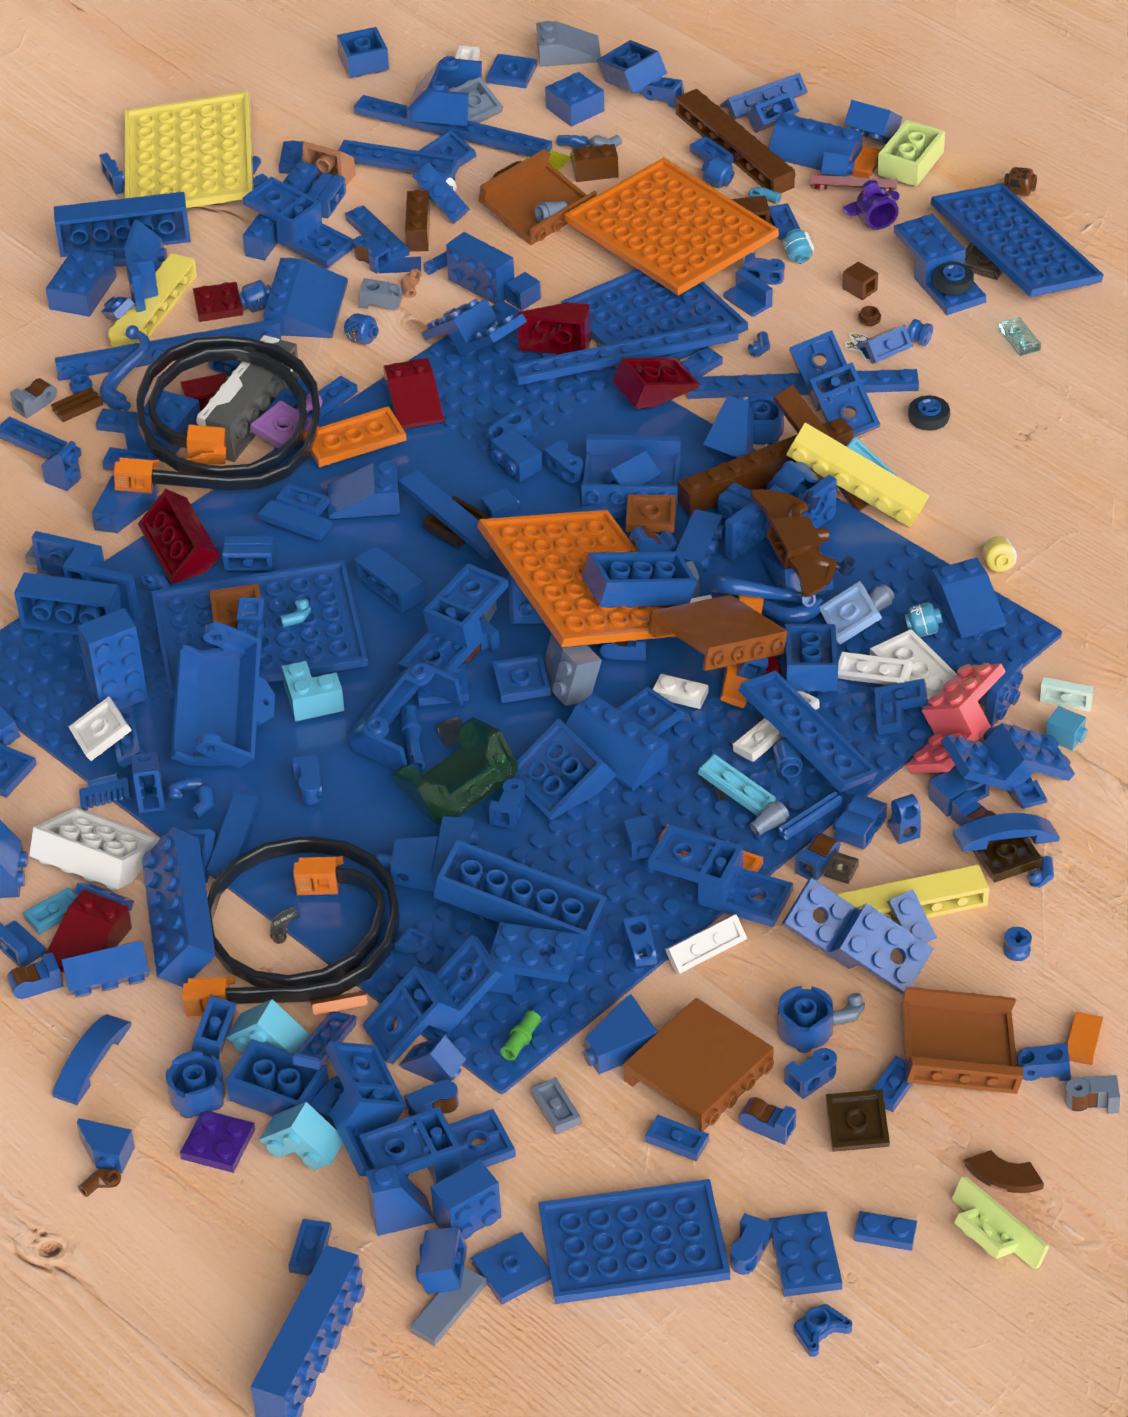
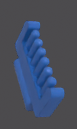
(104, 786)

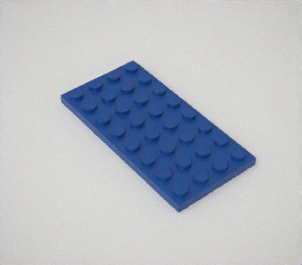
(1016, 239)

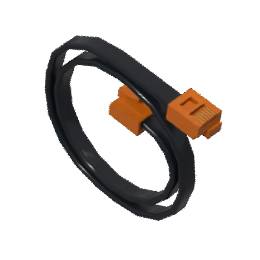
(208, 443)

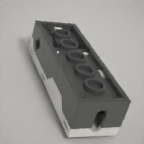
(244, 400)

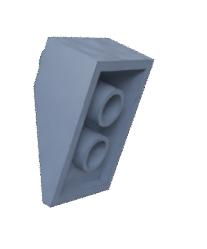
(565, 45)
(571, 671)

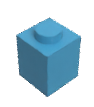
(1067, 727)

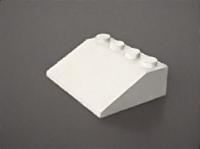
(92, 847)

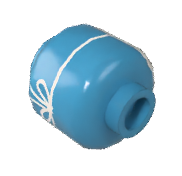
(798, 245)
(923, 619)

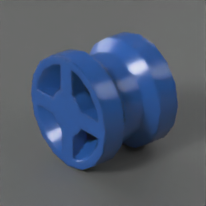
(920, 332)
(1017, 943)

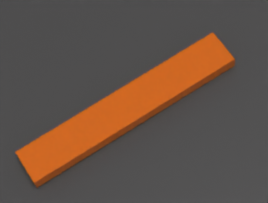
(731, 680)

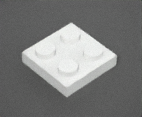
(99, 728)

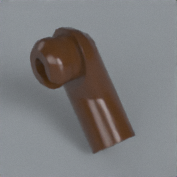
(100, 1179)

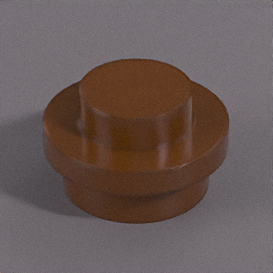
(869, 316)

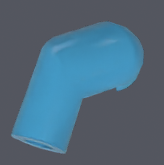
(771, 195)
(299, 615)

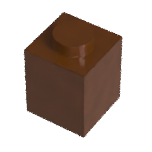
(860, 280)

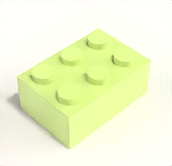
(911, 153)

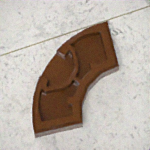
(1003, 1174)

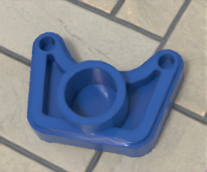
(817, 1325)

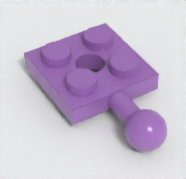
(280, 415)

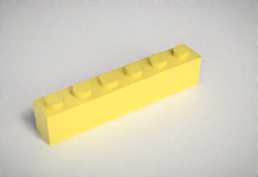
(172, 281)
(858, 475)
(937, 893)

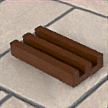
(77, 404)

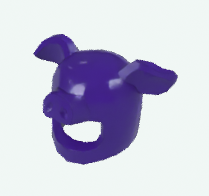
(874, 206)

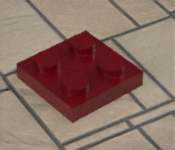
(217, 301)

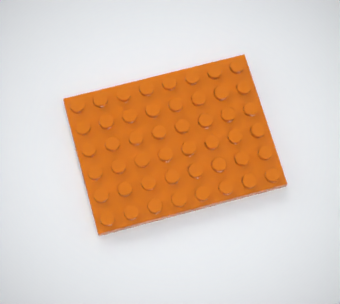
(671, 226)
(548, 562)

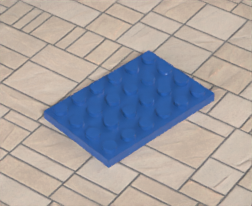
(633, 1241)

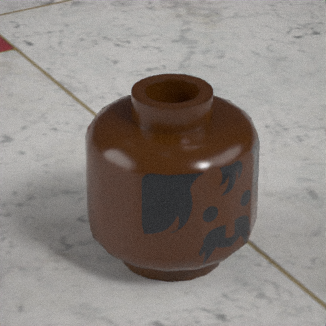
(1021, 181)

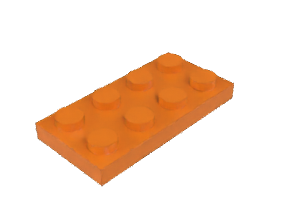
(356, 436)

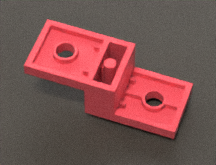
(955, 713)

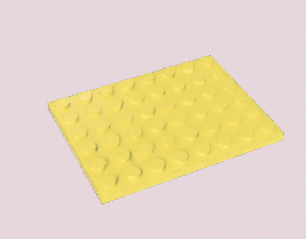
(191, 149)

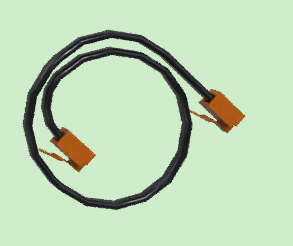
(311, 877)

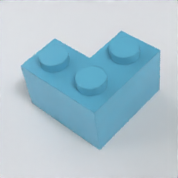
(311, 695)
(268, 1025)
(302, 1132)

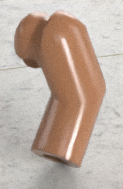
(409, 282)

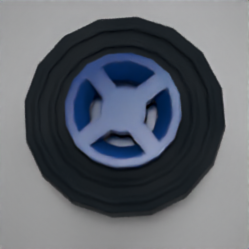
(953, 278)
(929, 412)

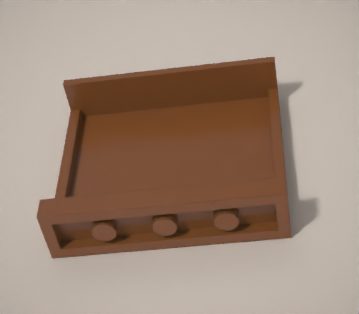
(524, 186)
(721, 630)
(959, 1040)
(701, 1062)

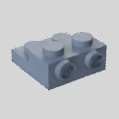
(481, 101)

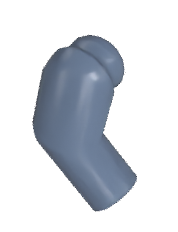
(599, 140)
(852, 1010)

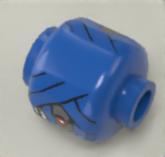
(361, 328)

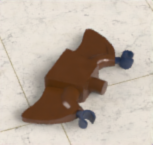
(798, 541)

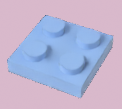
(850, 612)

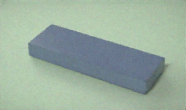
(447, 1308)

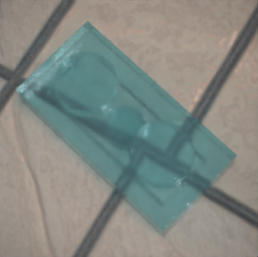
(1019, 336)

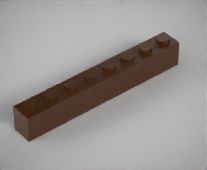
(748, 151)
(750, 470)

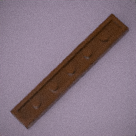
(798, 414)

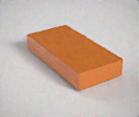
(866, 162)
(339, 1002)
(1084, 1037)

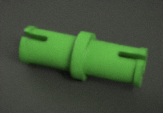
(520, 1035)

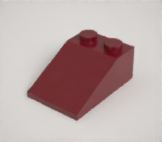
(556, 329)
(653, 380)
(413, 393)
(90, 926)

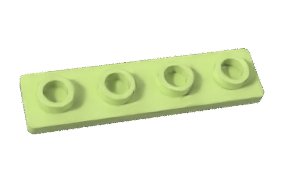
(995, 1226)

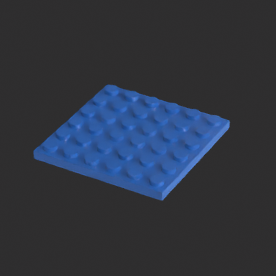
(641, 307)

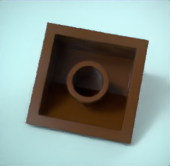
(595, 162)

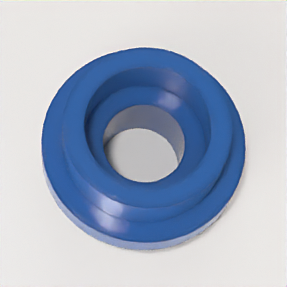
(80, 382)

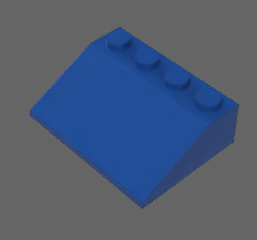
(305, 299)

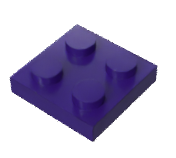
(217, 1141)

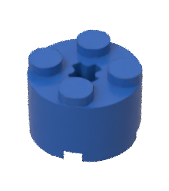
(767, 419)
(794, 478)
(805, 1018)
(195, 1084)

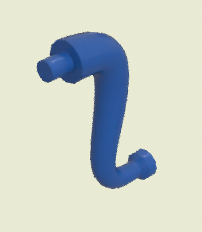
(109, 385)
(729, 585)
(788, 615)

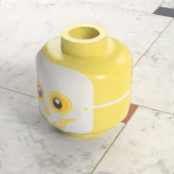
(999, 554)

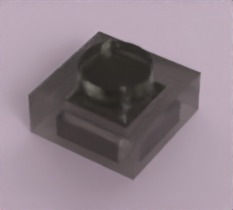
(448, 730)
(841, 867)

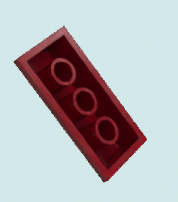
(178, 537)

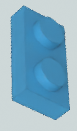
(50, 911)

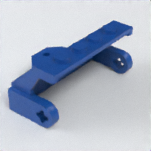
(219, 700)

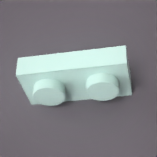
(1066, 694)

